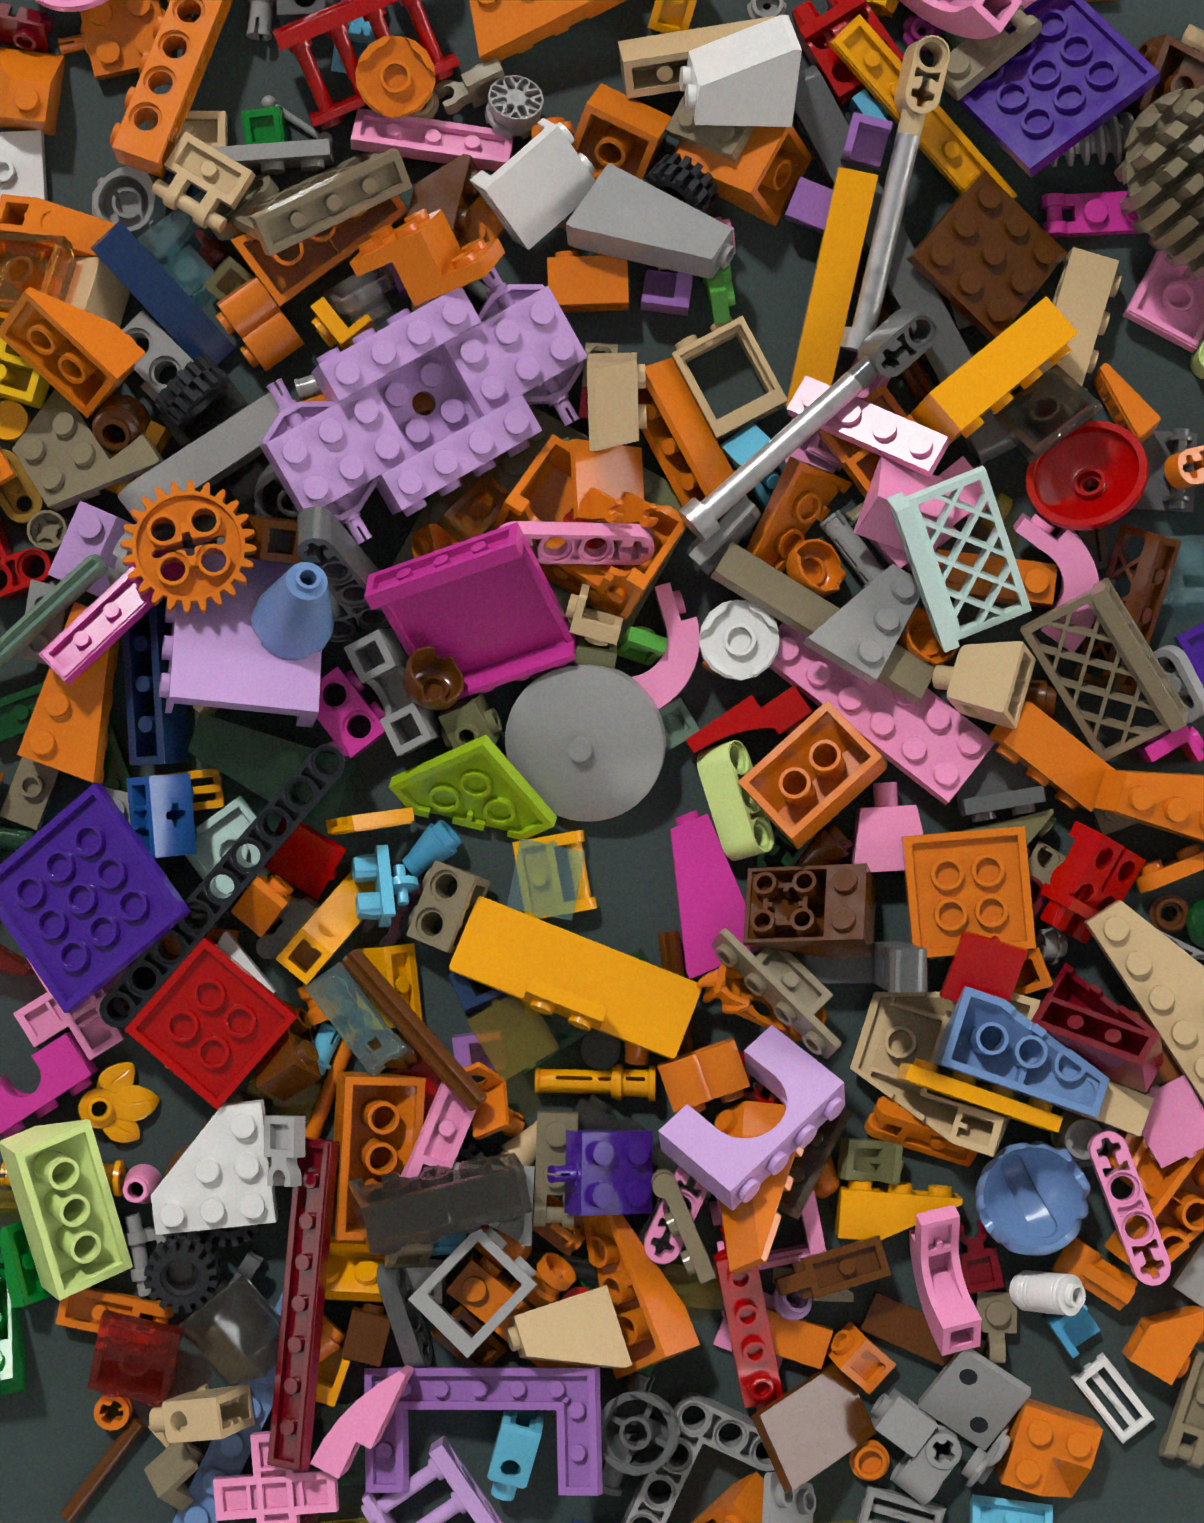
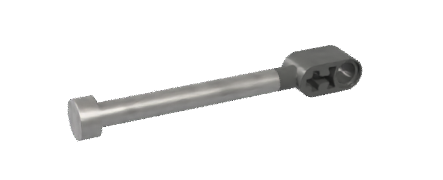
(882, 353)

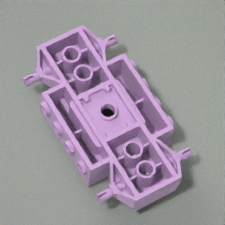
(473, 367)

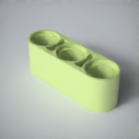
(738, 820)

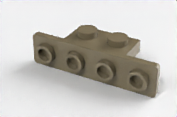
(785, 986)

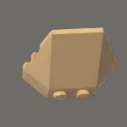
(910, 1028)

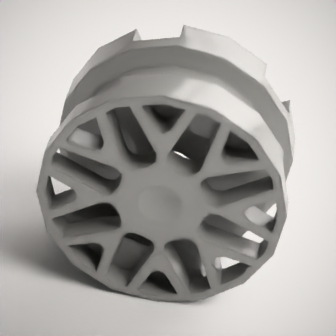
(513, 106)

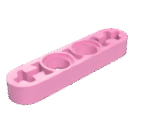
(578, 533)
(1133, 1205)

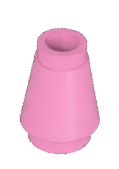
(147, 1176)

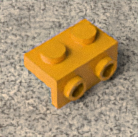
(333, 329)

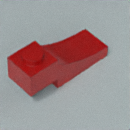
(780, 715)

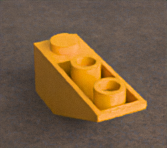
(324, 931)
(882, 1211)

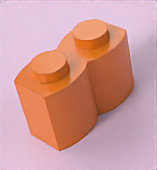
(259, 323)
(704, 1076)

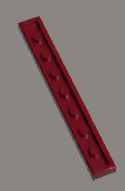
(303, 1307)

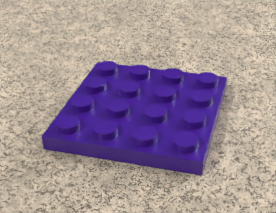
(1059, 84)
(86, 898)

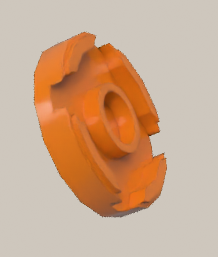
(395, 77)

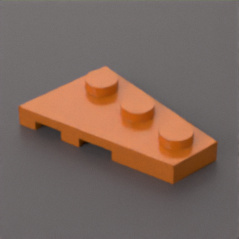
(792, 509)

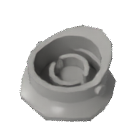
(128, 198)

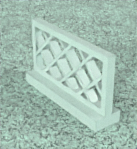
(925, 565)

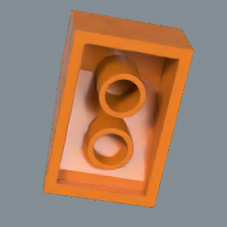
(71, 348)

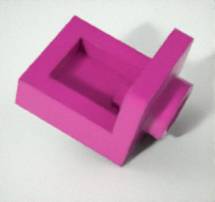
(1160, 745)

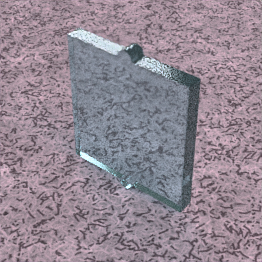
(546, 879)

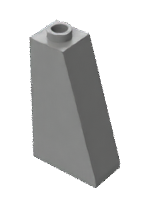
(647, 226)

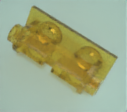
(691, 1290)

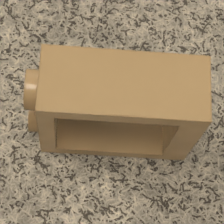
(692, 347)

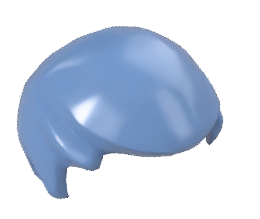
(1032, 1198)

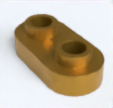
(16, 490)

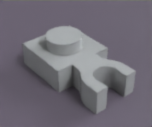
(284, 1143)

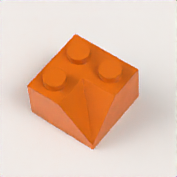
(1048, 1450)

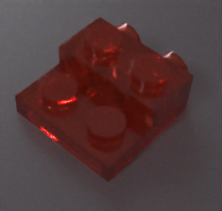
(135, 1358)

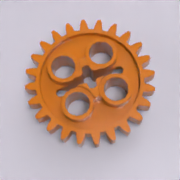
(180, 511)

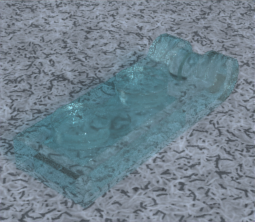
(355, 1018)

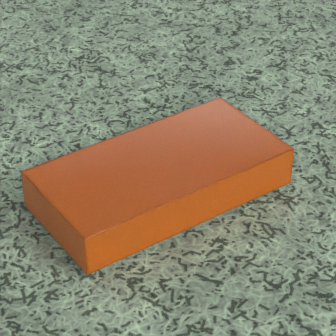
(799, 1339)

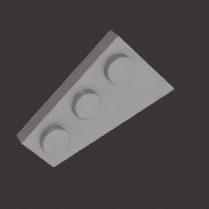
(868, 625)

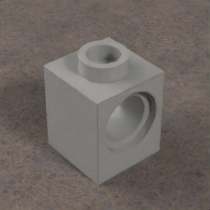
(902, 1422)

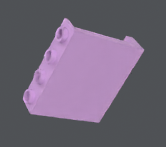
(221, 659)

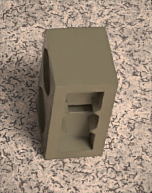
(437, 902)

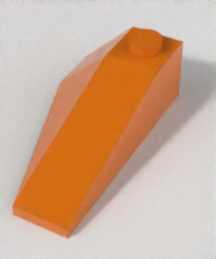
(645, 1303)

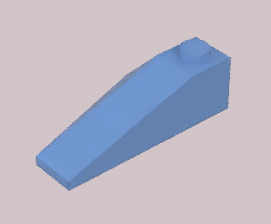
(1009, 1051)

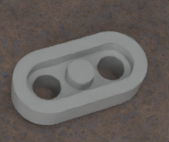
(1183, 679)

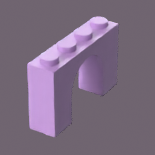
(737, 1166)

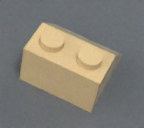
(613, 399)

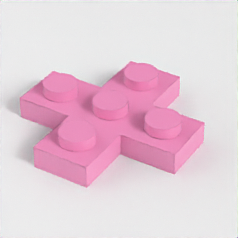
(45, 1019)
(273, 1492)

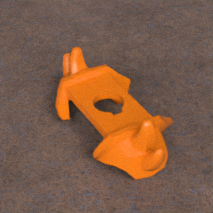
(736, 999)

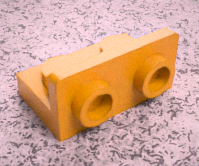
(352, 1272)

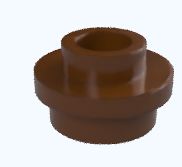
(1180, 908)

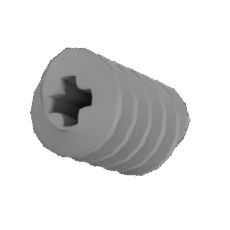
(1104, 140)

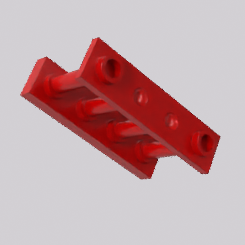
(334, 22)

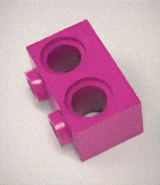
(338, 719)

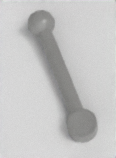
(270, 101)

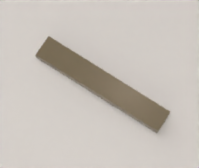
(807, 612)

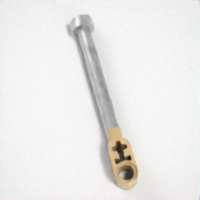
(897, 179)

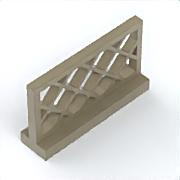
(324, 200)
(1136, 655)

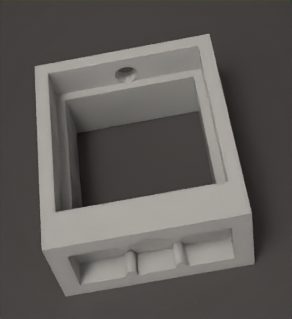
(443, 1320)

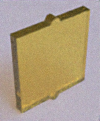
(512, 1035)

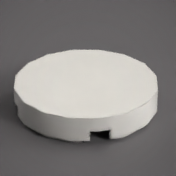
(739, 640)

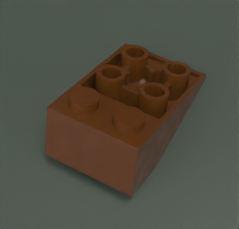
(812, 910)

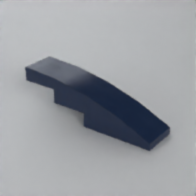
(161, 295)

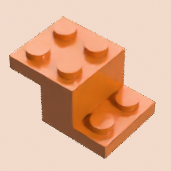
(427, 256)

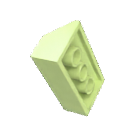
(65, 1206)

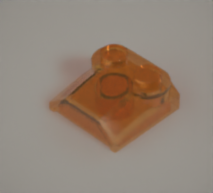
(34, 262)

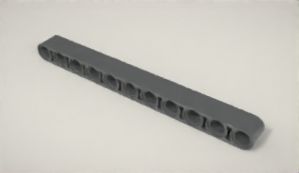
(824, 134)

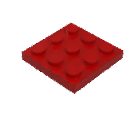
(211, 1022)

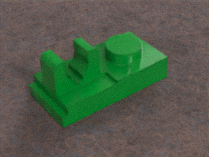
(19, 1266)

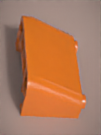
(546, 496)

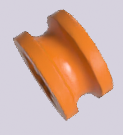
(119, 1421)

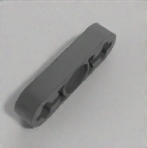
(404, 1316)

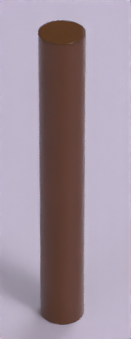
(103, 1469)

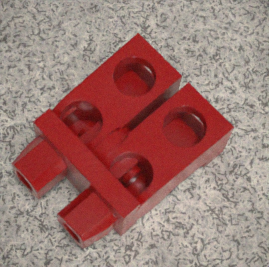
(818, 30)
(1088, 881)

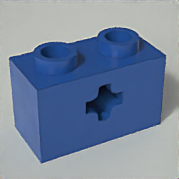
(163, 813)

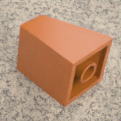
(763, 174)

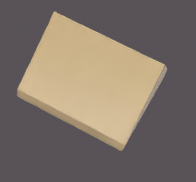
(97, 290)

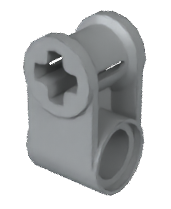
(926, 1472)

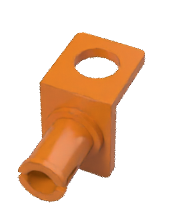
(494, 1113)

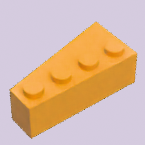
(996, 371)

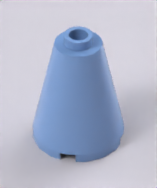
(295, 613)

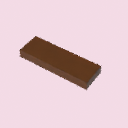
(904, 1328)

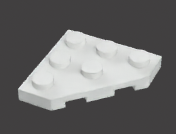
(219, 1176)

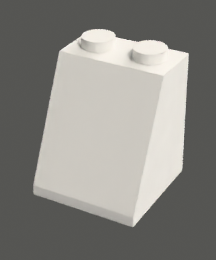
(745, 77)

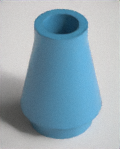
(436, 843)

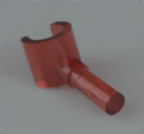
(212, 250)

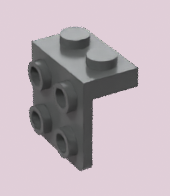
(997, 786)

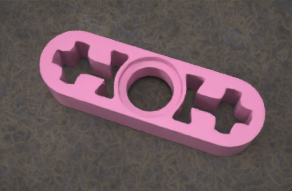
(657, 1230)

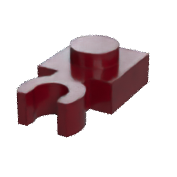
(979, 1263)

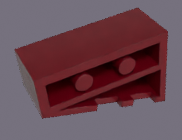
(1100, 1031)

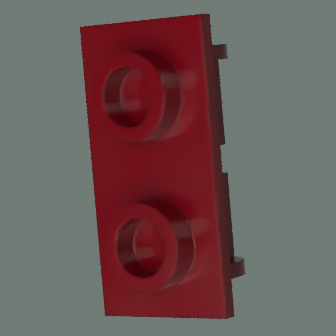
(26, 29)

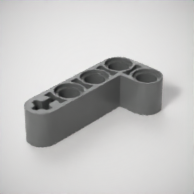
(347, 567)

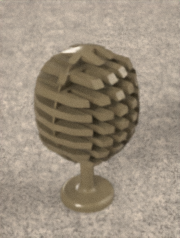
(1168, 177)

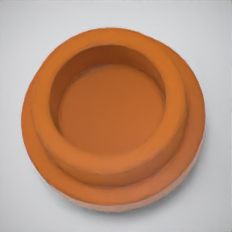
(869, 1460)

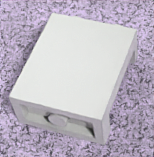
(537, 185)

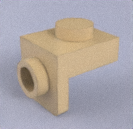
(595, 625)

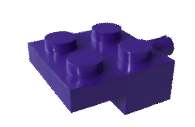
(606, 1172)

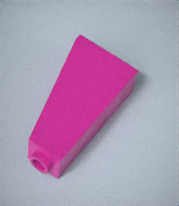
(705, 892)

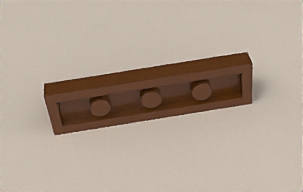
(1144, 597)

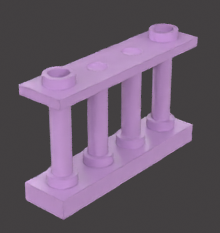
(443, 1464)

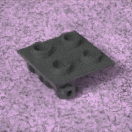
(1159, 493)

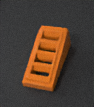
(1125, 404)

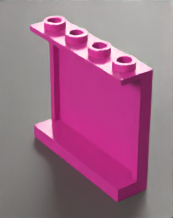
(481, 606)

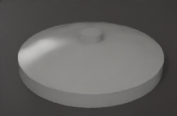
(586, 741)

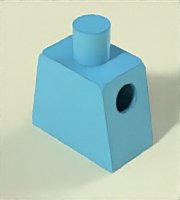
(515, 1451)

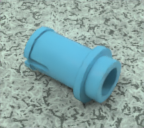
(326, 1043)

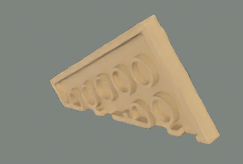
(1162, 982)

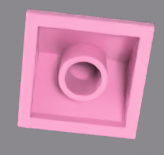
(876, 517)

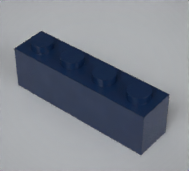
(152, 733)

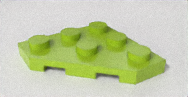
(476, 790)

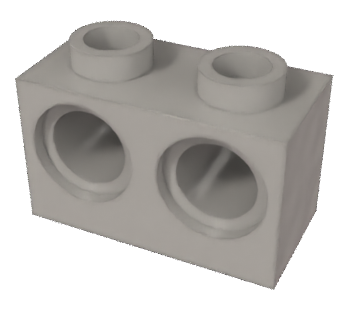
(161, 353)

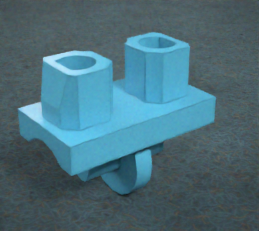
(381, 903)

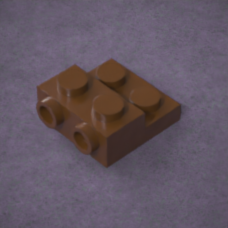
(1178, 68)

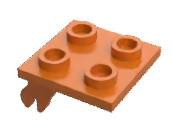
(609, 485)

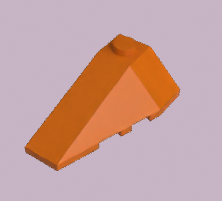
(754, 1224)

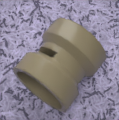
(45, 526)

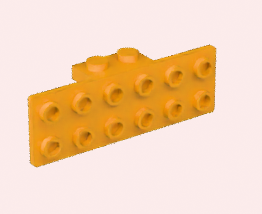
(575, 978)

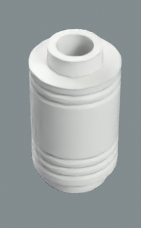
(1047, 1292)

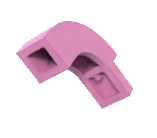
(966, 17)
(1076, 571)
(681, 652)
(940, 1281)

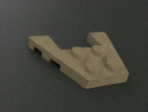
(68, 460)

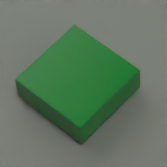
(264, 125)

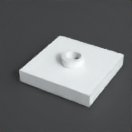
(23, 164)

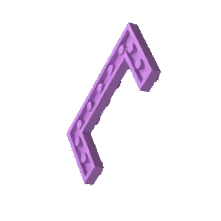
(568, 1390)

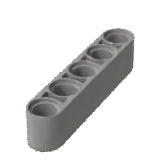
(208, 457)

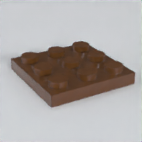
(987, 256)

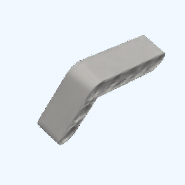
(692, 1437)

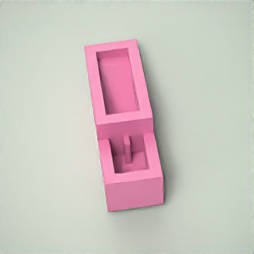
(361, 1424)

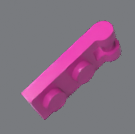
(1091, 214)

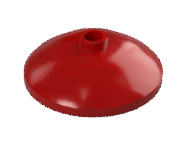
(1088, 457)

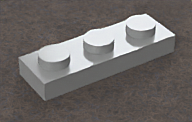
(275, 157)

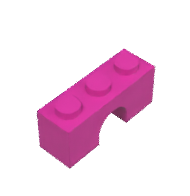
(62, 1069)

